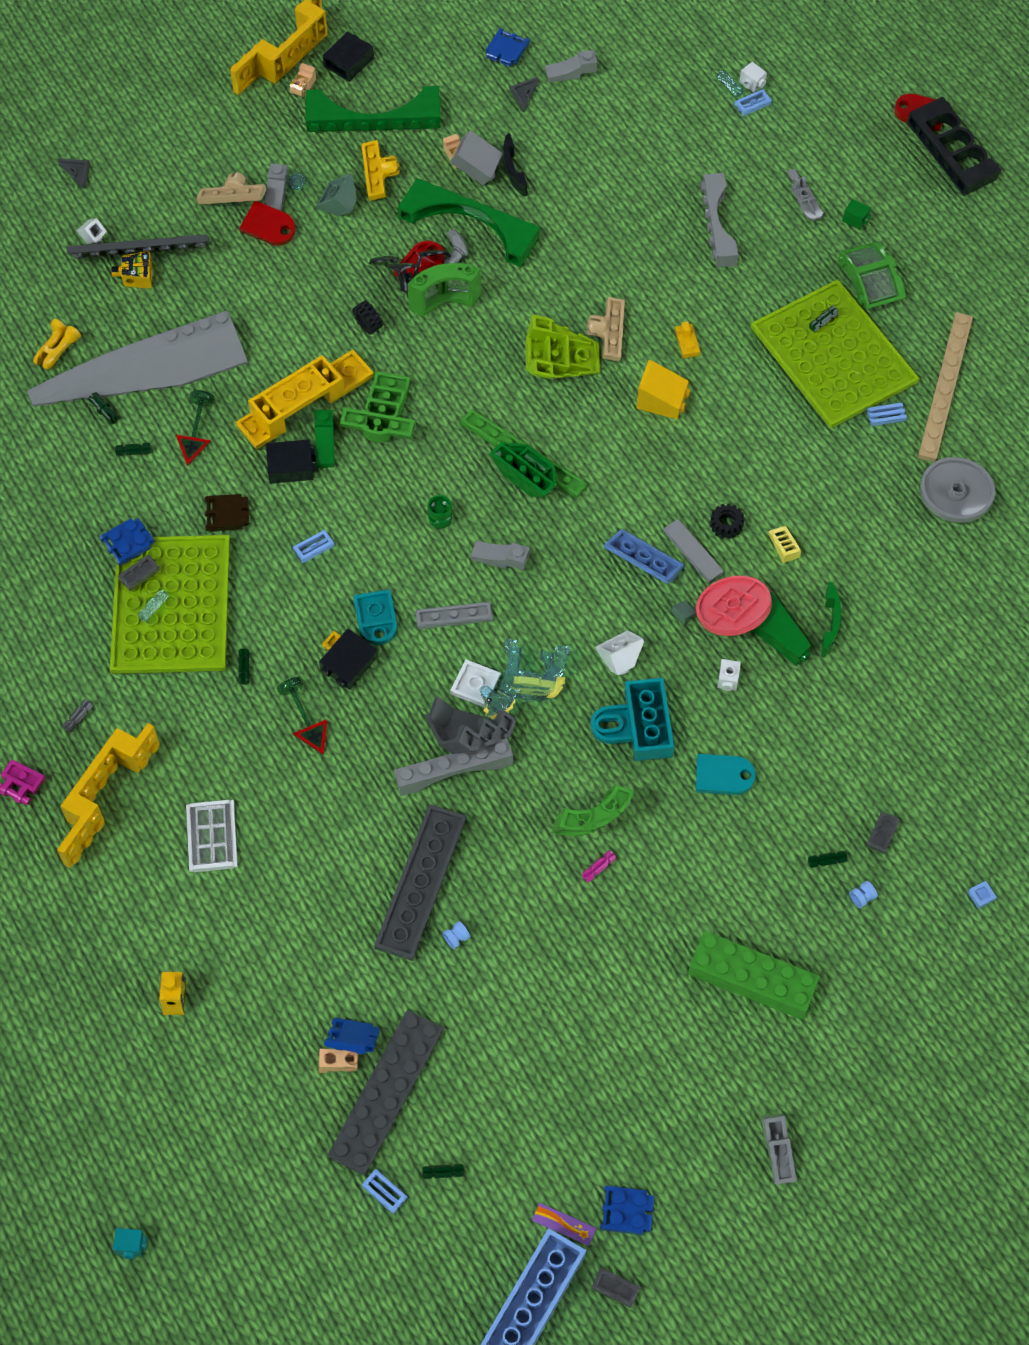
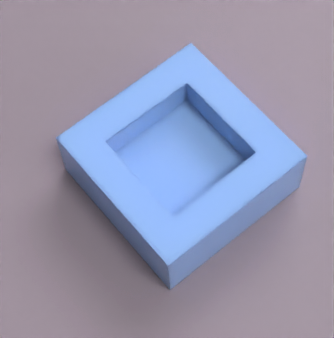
(982, 894)

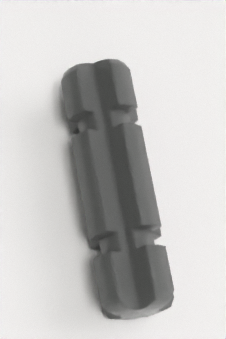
(76, 717)

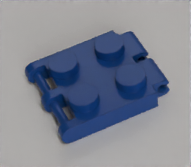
(506, 48)
(128, 539)
(352, 1036)
(627, 1210)

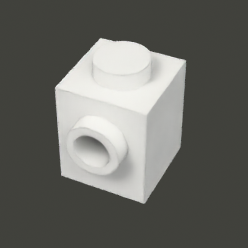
(753, 77)
(92, 231)
(728, 675)

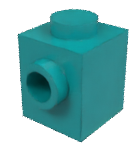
(129, 1243)

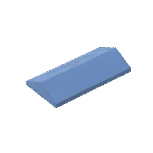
(644, 556)

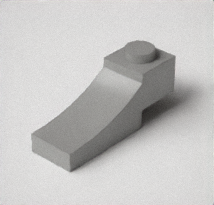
(572, 68)
(276, 186)
(501, 555)
(779, 1148)

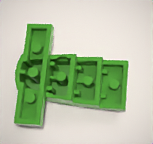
(382, 410)

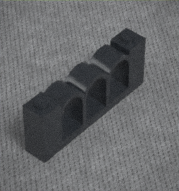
(939, 112)

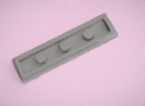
(693, 551)
(454, 615)

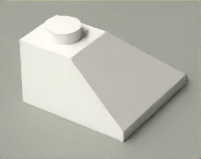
(621, 652)

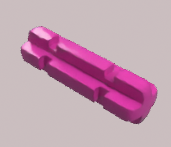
(598, 866)

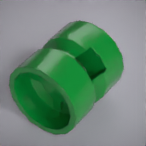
(439, 511)

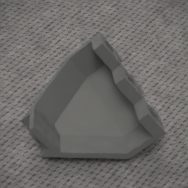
(464, 731)

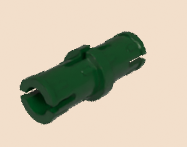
(103, 408)

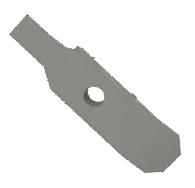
(806, 202)

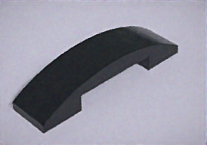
(516, 179)

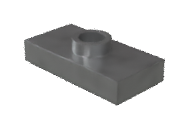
(139, 573)
(882, 832)
(615, 1287)

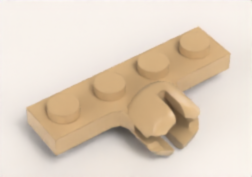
(233, 191)
(609, 328)

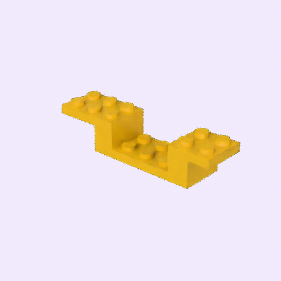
(276, 62)
(298, 390)
(79, 804)

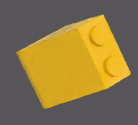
(662, 391)

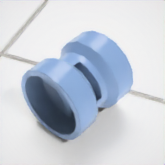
(863, 894)
(457, 934)

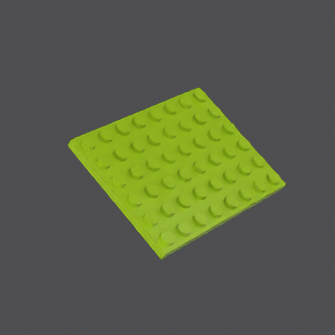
(843, 363)
(191, 624)

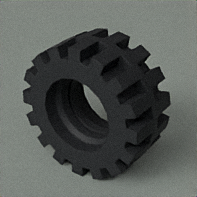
(367, 317)
(727, 530)

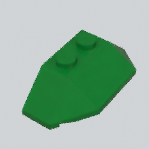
(525, 468)

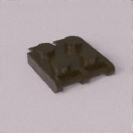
(227, 512)

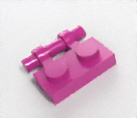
(23, 777)

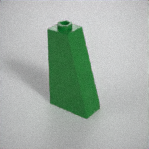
(783, 634)

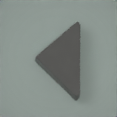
(524, 91)
(76, 169)

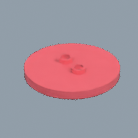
(733, 605)

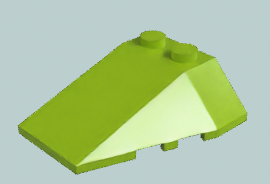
(558, 352)

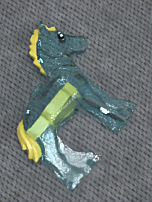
(525, 684)

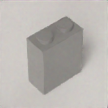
(477, 158)

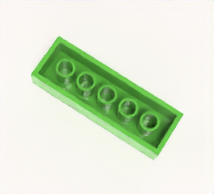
(753, 975)

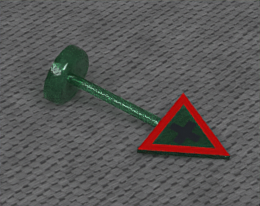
(192, 446)
(314, 734)

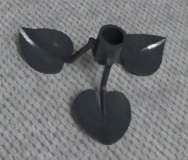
(404, 277)

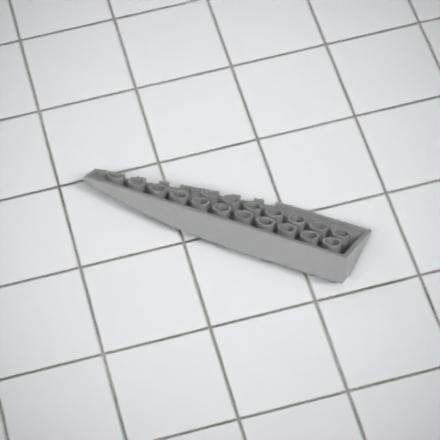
(154, 362)

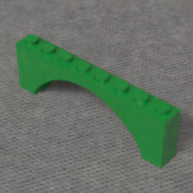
(419, 113)
(428, 200)

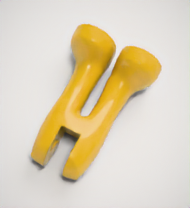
(46, 353)

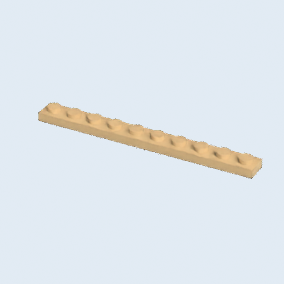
(945, 387)

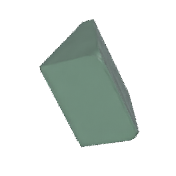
(683, 611)

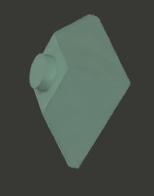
(338, 196)

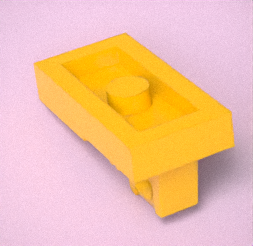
(687, 340)

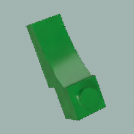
(324, 438)

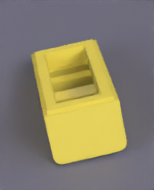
(785, 555)

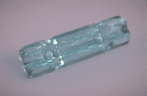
(729, 83)
(153, 605)

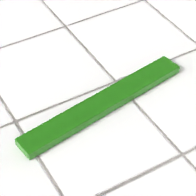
(495, 435)

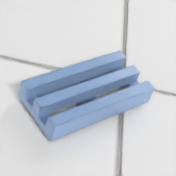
(754, 103)
(886, 411)
(314, 549)
(397, 1203)

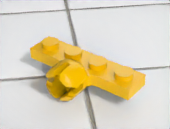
(377, 169)

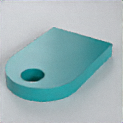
(374, 615)
(722, 774)

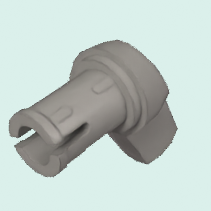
(459, 247)

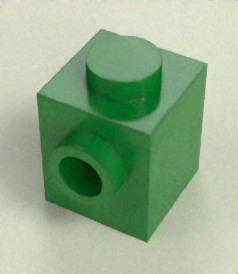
(856, 214)

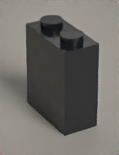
(348, 56)
(290, 461)
(348, 659)

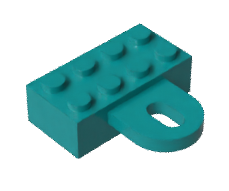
(641, 720)

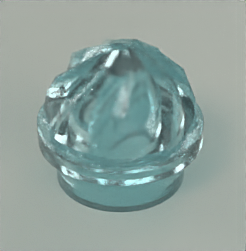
(296, 181)

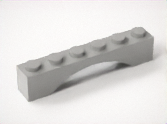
(724, 247)
(422, 774)

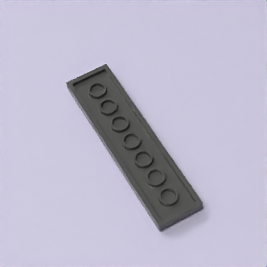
(131, 247)
(420, 882)
(385, 1093)

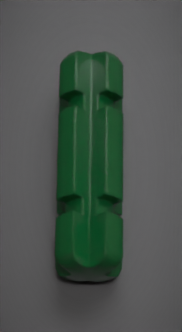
(823, 318)
(132, 449)
(243, 667)
(827, 859)
(443, 1171)

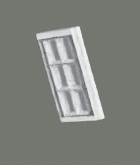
(211, 836)

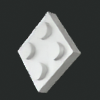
(471, 679)

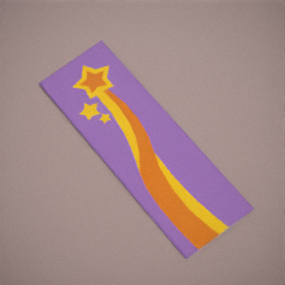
(564, 1224)

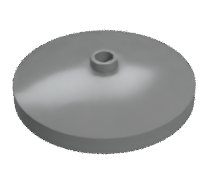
(957, 489)

